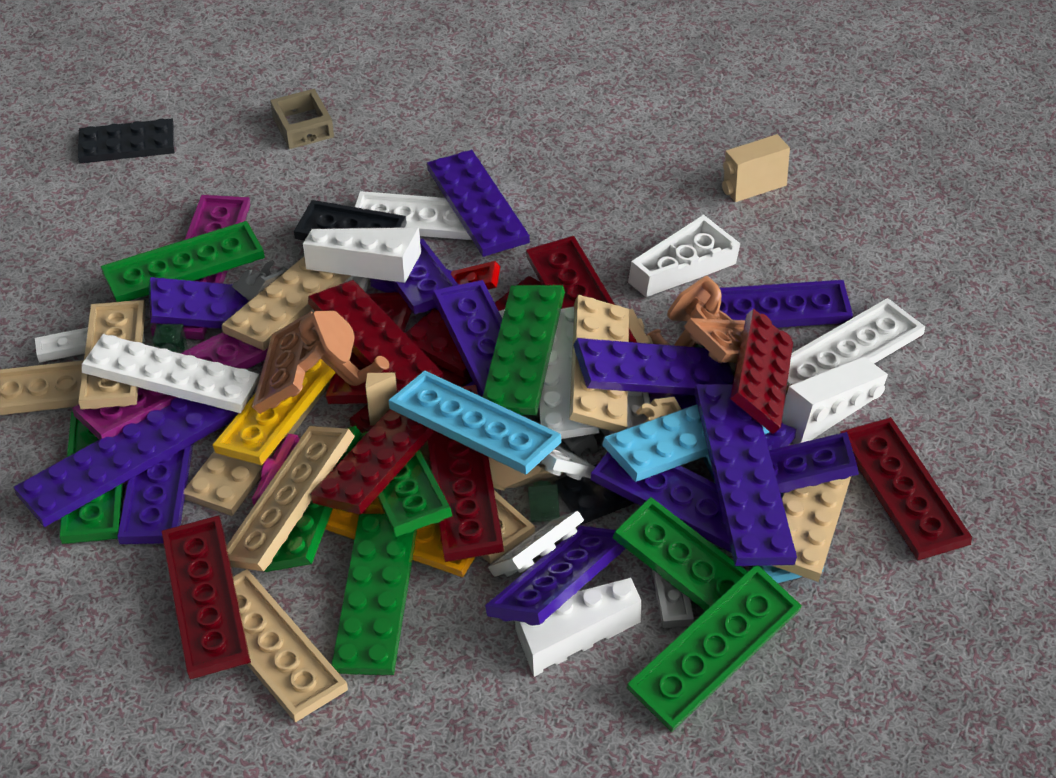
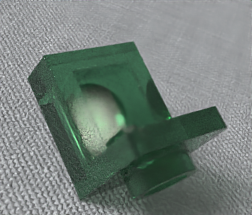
(170, 334)
(543, 501)

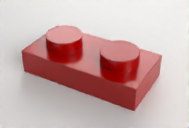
(487, 272)

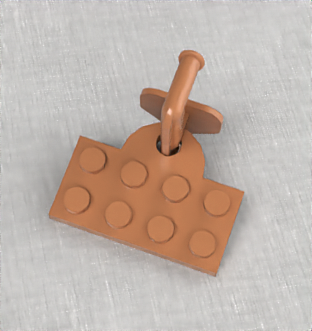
(705, 322)
(299, 348)

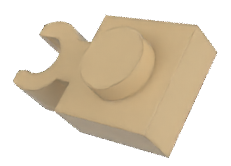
(659, 408)

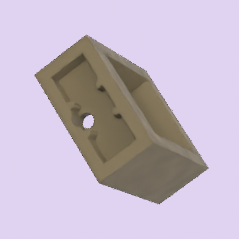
(296, 134)

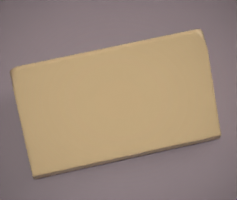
(379, 390)

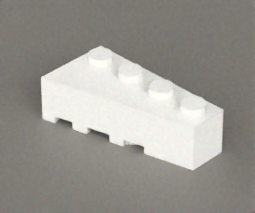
(364, 252)
(683, 257)
(830, 397)
(580, 623)

